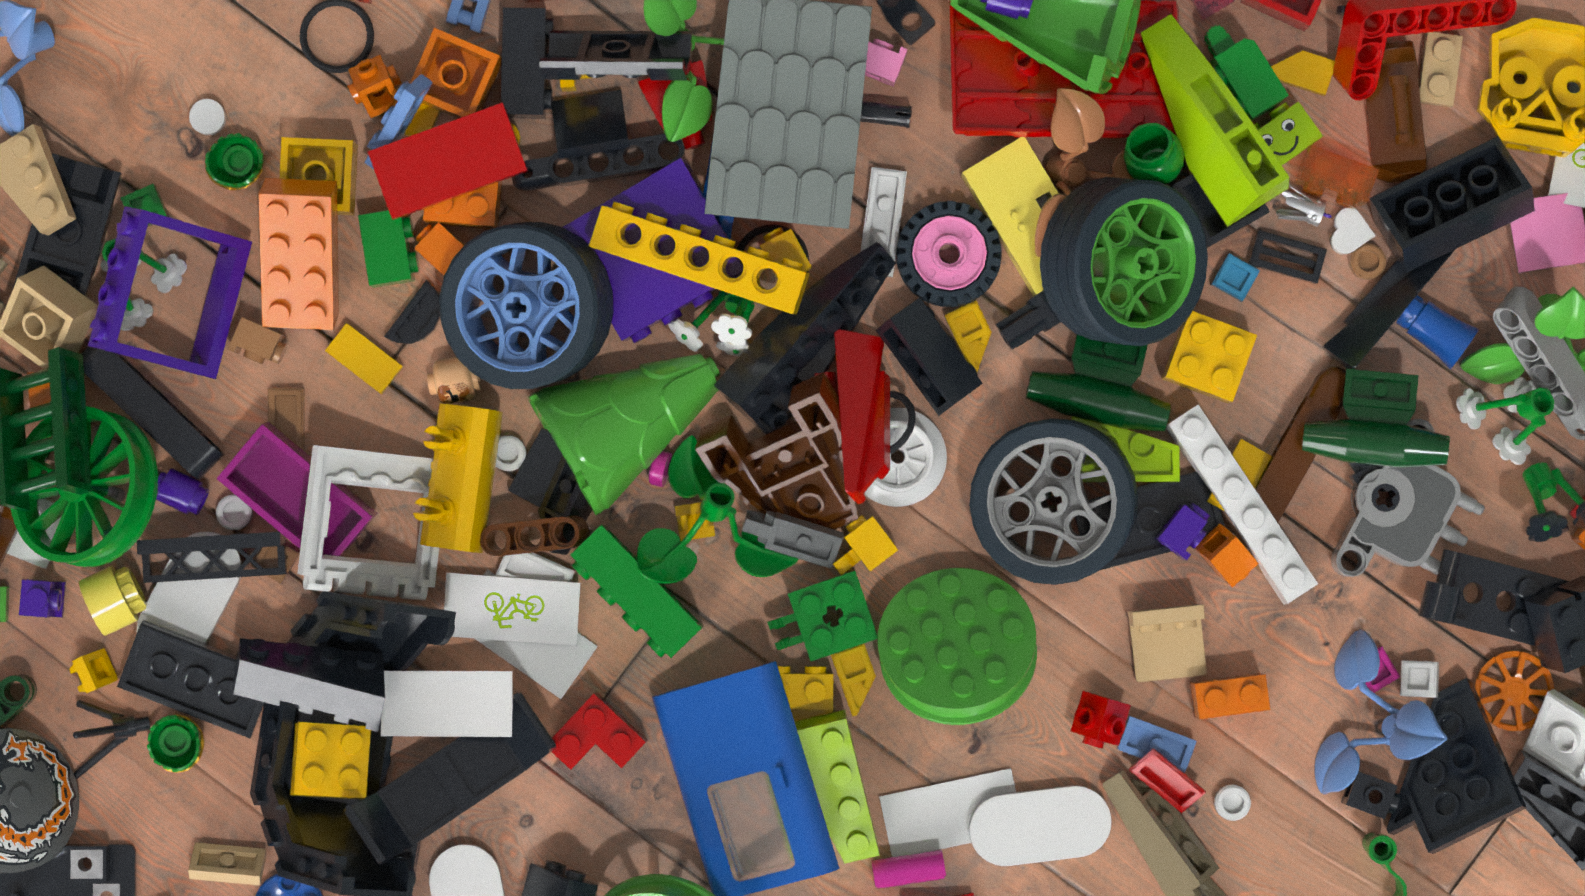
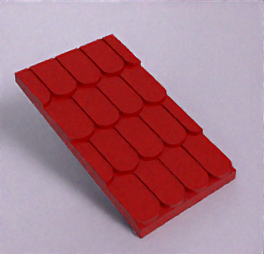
(1011, 94)

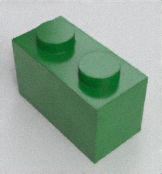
(387, 249)

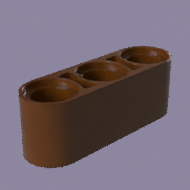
(518, 535)

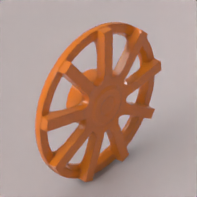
(1513, 689)

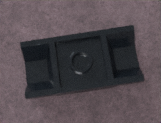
(617, 54)
(76, 247)

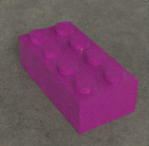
(273, 481)

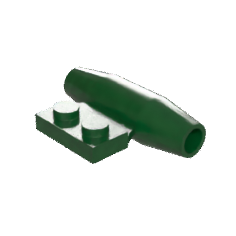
(1101, 387)
(1376, 425)

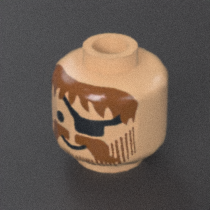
(452, 381)

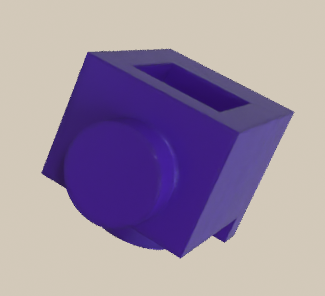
(1184, 530)
(42, 598)

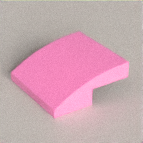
(1549, 235)

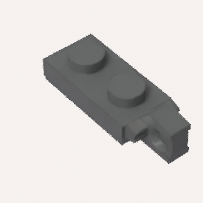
(794, 537)

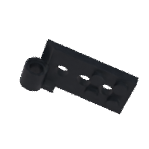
(1445, 599)

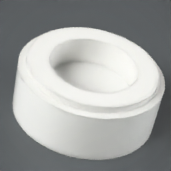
(207, 117)
(510, 453)
(233, 513)
(1232, 802)

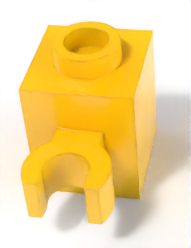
(868, 545)

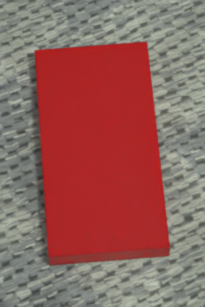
(447, 161)

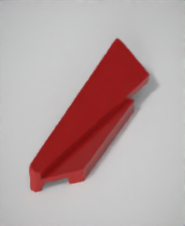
(863, 410)

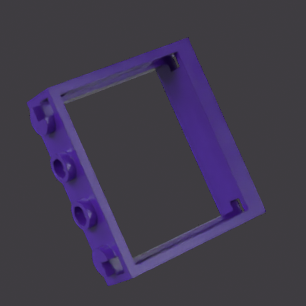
(218, 304)

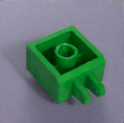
(1244, 72)
(811, 604)

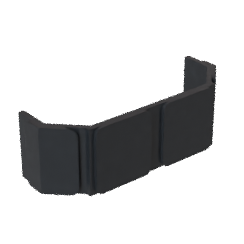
(448, 784)

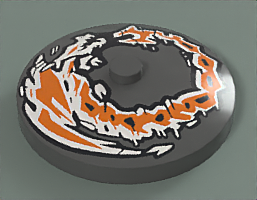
(35, 801)

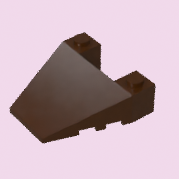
(792, 468)

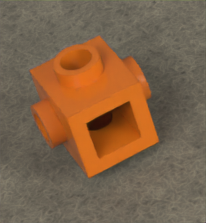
(374, 85)

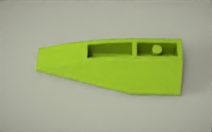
(1215, 132)

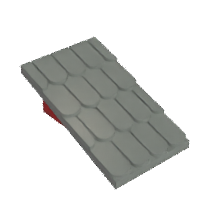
(789, 111)

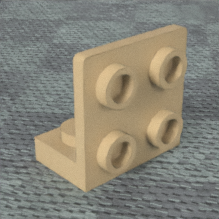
(1167, 642)

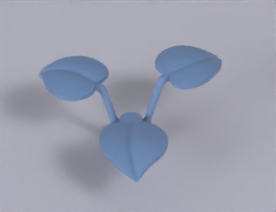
(25, 40)
(1407, 731)

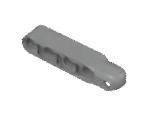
(1544, 357)

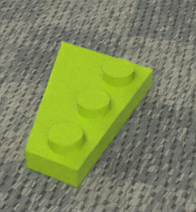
(1148, 457)

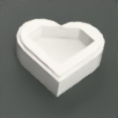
(1350, 231)

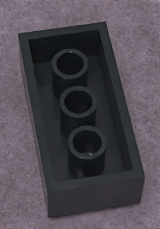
(1452, 204)

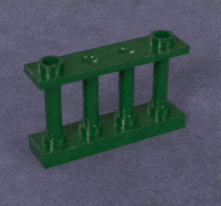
(68, 425)

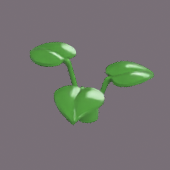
(685, 104)
(1559, 317)

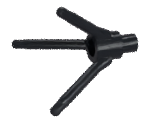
(122, 728)

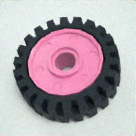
(948, 225)

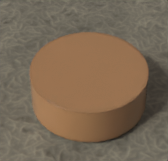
(1367, 261)

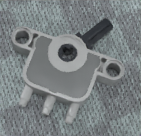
(1410, 523)

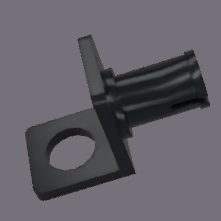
(896, 10)

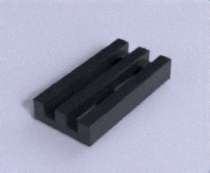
(1259, 249)

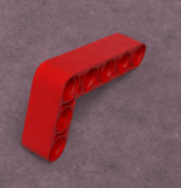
(1370, 22)

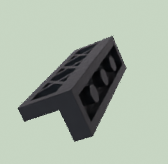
(209, 543)

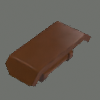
(1397, 116)

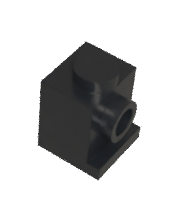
(1357, 795)

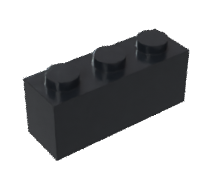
(523, 44)
(929, 356)

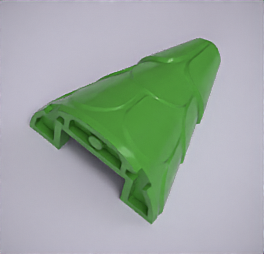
(1073, 37)
(623, 420)

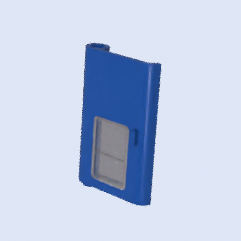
(745, 782)

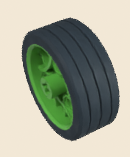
(1101, 261)

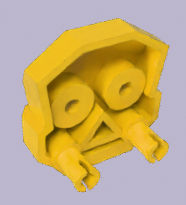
(1549, 58)

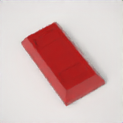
(1167, 780)

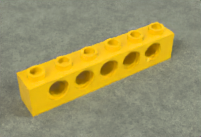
(610, 238)

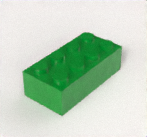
(645, 602)

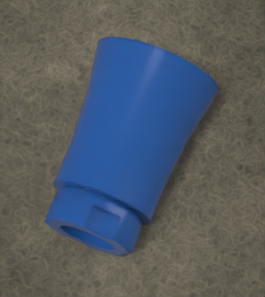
(1437, 330)

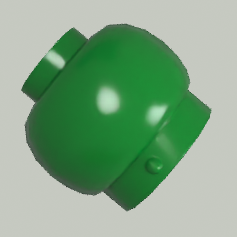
(1153, 153)

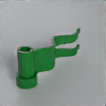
(1384, 855)

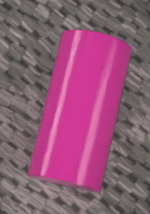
(908, 869)

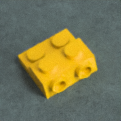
(808, 692)

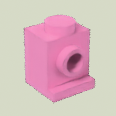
(884, 63)

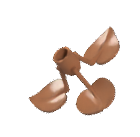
(1073, 125)

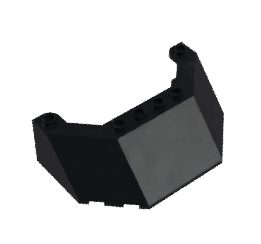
(313, 833)

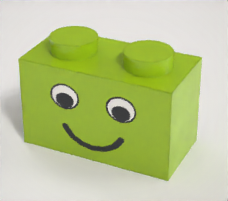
(1289, 131)

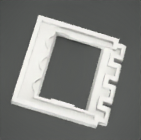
(349, 573)

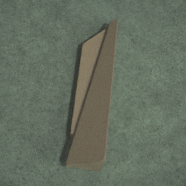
(1163, 839)

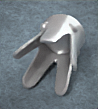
(1310, 208)

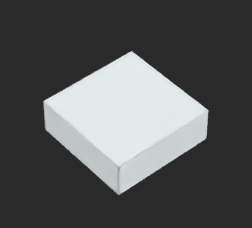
(1419, 679)

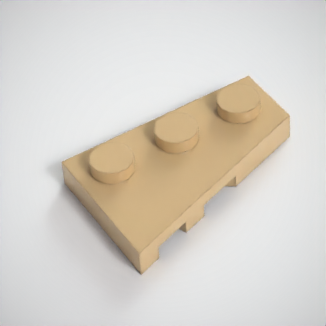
(34, 181)

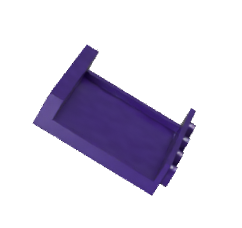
(644, 293)

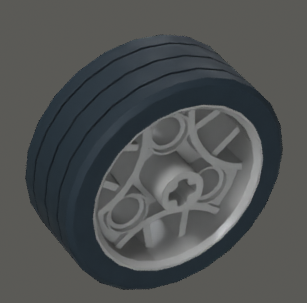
(993, 515)

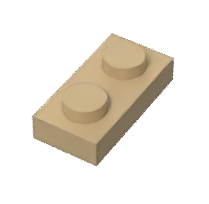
(1439, 68)
(227, 863)

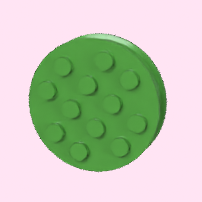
(957, 646)

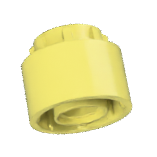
(113, 598)

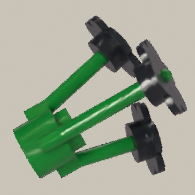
(1542, 485)

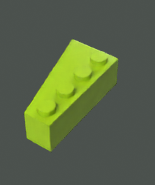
(839, 784)

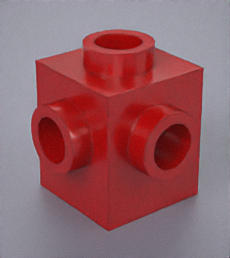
(1100, 719)

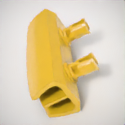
(460, 477)

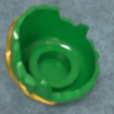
(234, 162)
(175, 743)

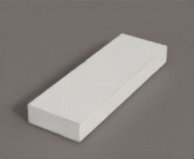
(884, 210)

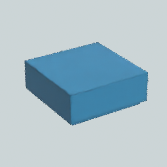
(1235, 277)

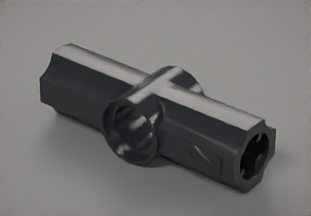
(1027, 321)

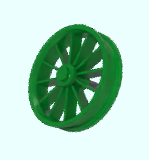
(81, 509)

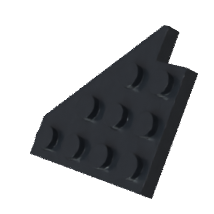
(1462, 781)

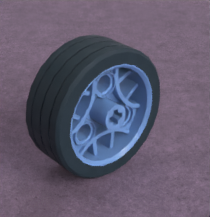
(526, 305)

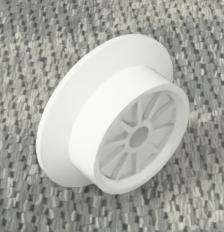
(922, 463)

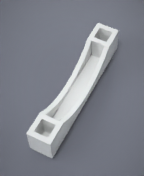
(1242, 504)

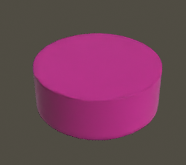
(659, 469)

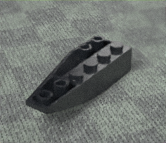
(803, 342)

